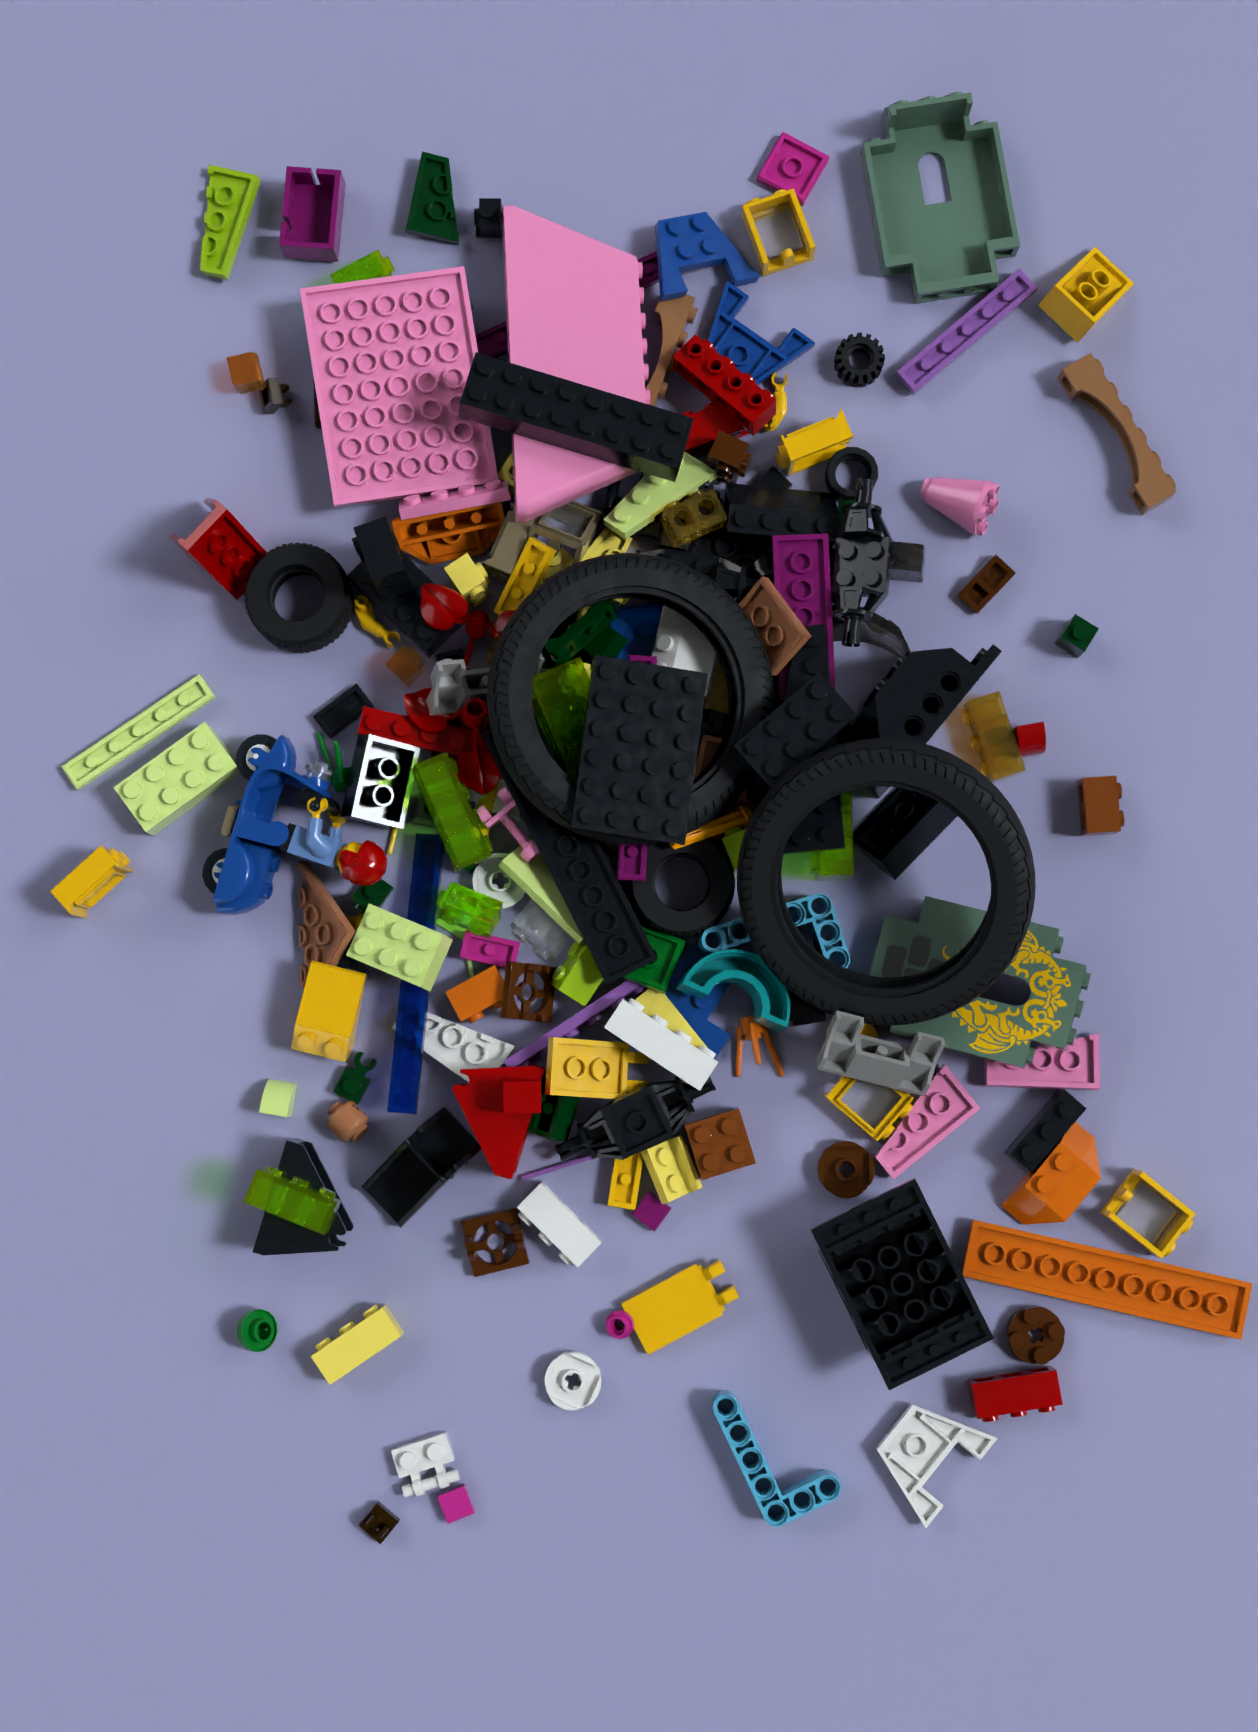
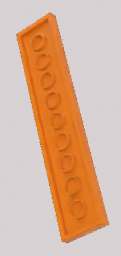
(1106, 1279)

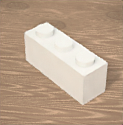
(558, 1225)

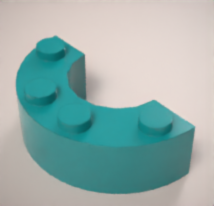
(750, 973)

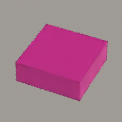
(456, 1504)

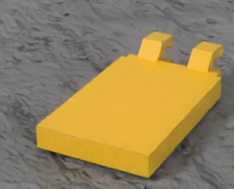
(590, 1068)
(678, 1305)

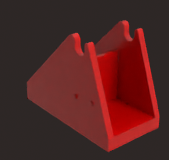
(222, 548)
(498, 1134)

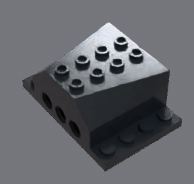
(919, 695)
(901, 1284)

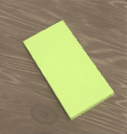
(540, 886)

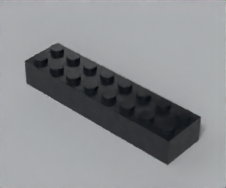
(575, 417)

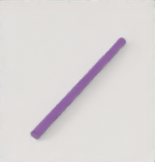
(555, 1167)

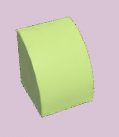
(278, 1098)

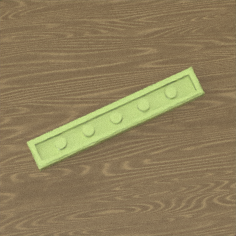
(138, 732)

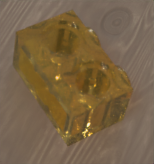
(696, 523)

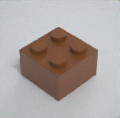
(720, 1143)

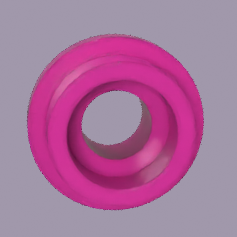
(613, 1328)

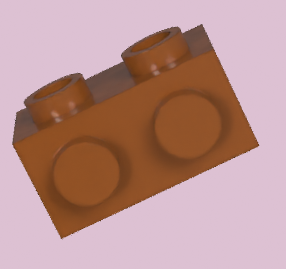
(1100, 805)

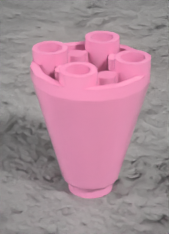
(962, 501)

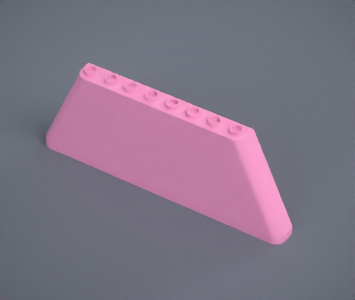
(576, 319)

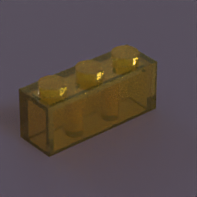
(993, 737)

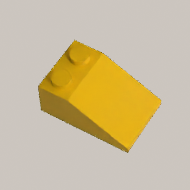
(1085, 294)
(329, 1011)

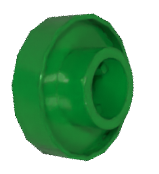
(257, 1330)

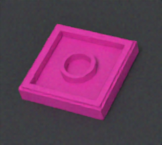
(793, 166)

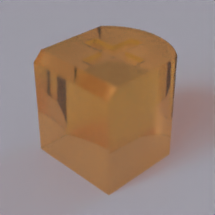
(245, 372)
(406, 665)

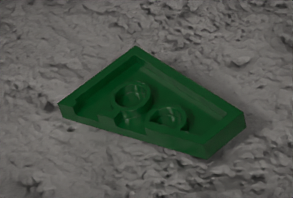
(432, 202)

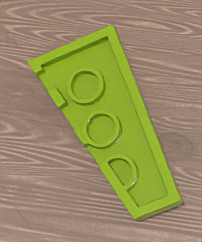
(227, 214)

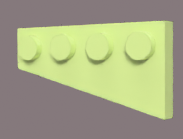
(654, 493)

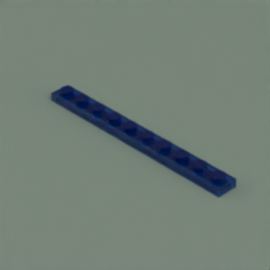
(412, 999)

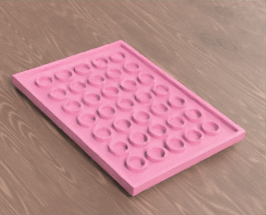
(391, 385)

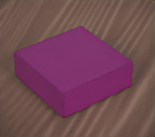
(651, 1211)

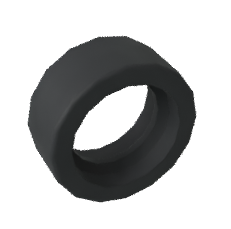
(849, 453)

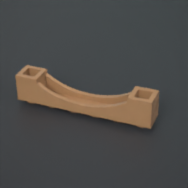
(673, 320)
(1087, 382)

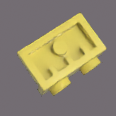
(671, 1169)

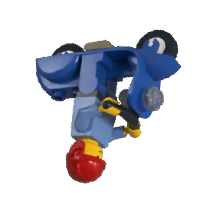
(245, 870)

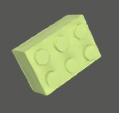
(399, 947)

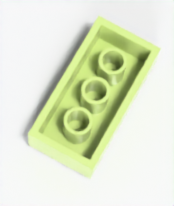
(178, 779)

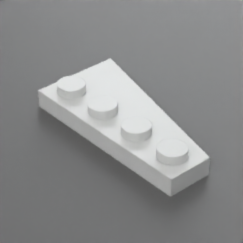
(462, 1047)

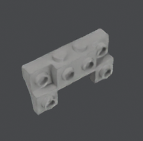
(456, 685)
(878, 1060)

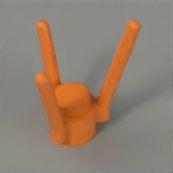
(752, 1031)

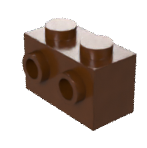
(729, 458)

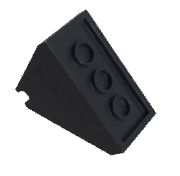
(422, 1166)
(285, 1237)

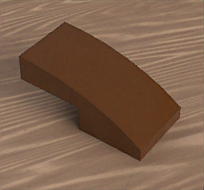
(986, 584)

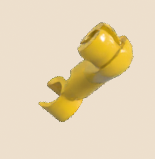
(781, 403)
(369, 623)

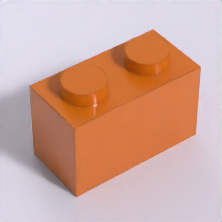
(477, 995)

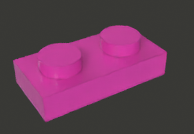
(489, 951)

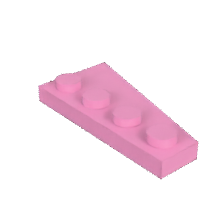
(461, 498)
(1052, 1068)
(929, 1122)

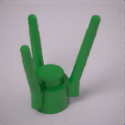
(340, 775)

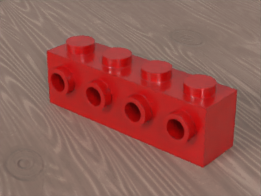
(724, 384)

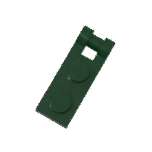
(580, 632)

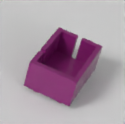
(312, 214)

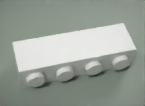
(661, 1044)

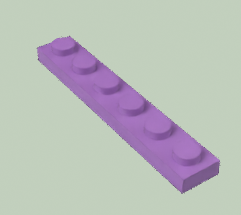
(966, 331)
(569, 1028)

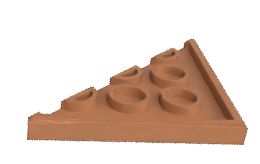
(324, 927)

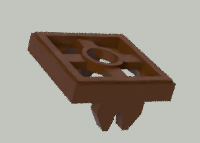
(512, 973)
(470, 1229)

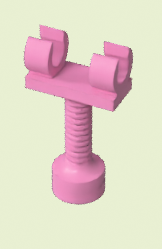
(529, 848)

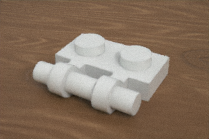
(423, 1455)

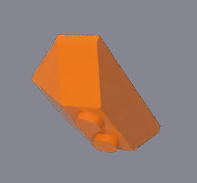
(450, 533)
(1058, 1182)

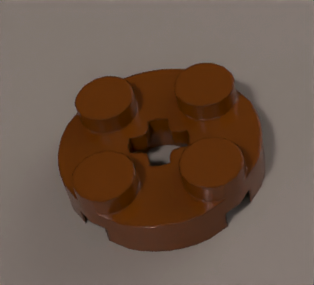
(857, 1181)
(1051, 1330)

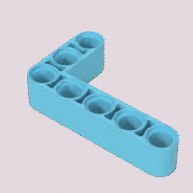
(805, 916)
(761, 1469)

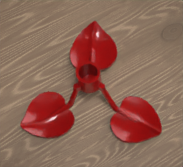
(445, 606)
(475, 768)

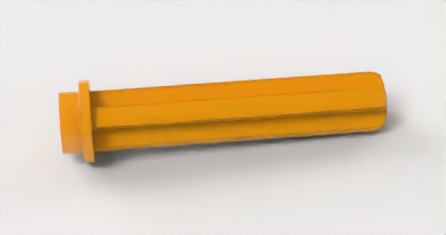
(719, 825)

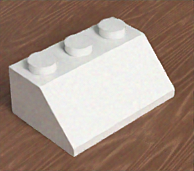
(684, 646)

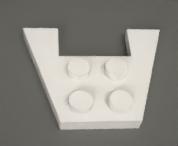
(919, 1446)

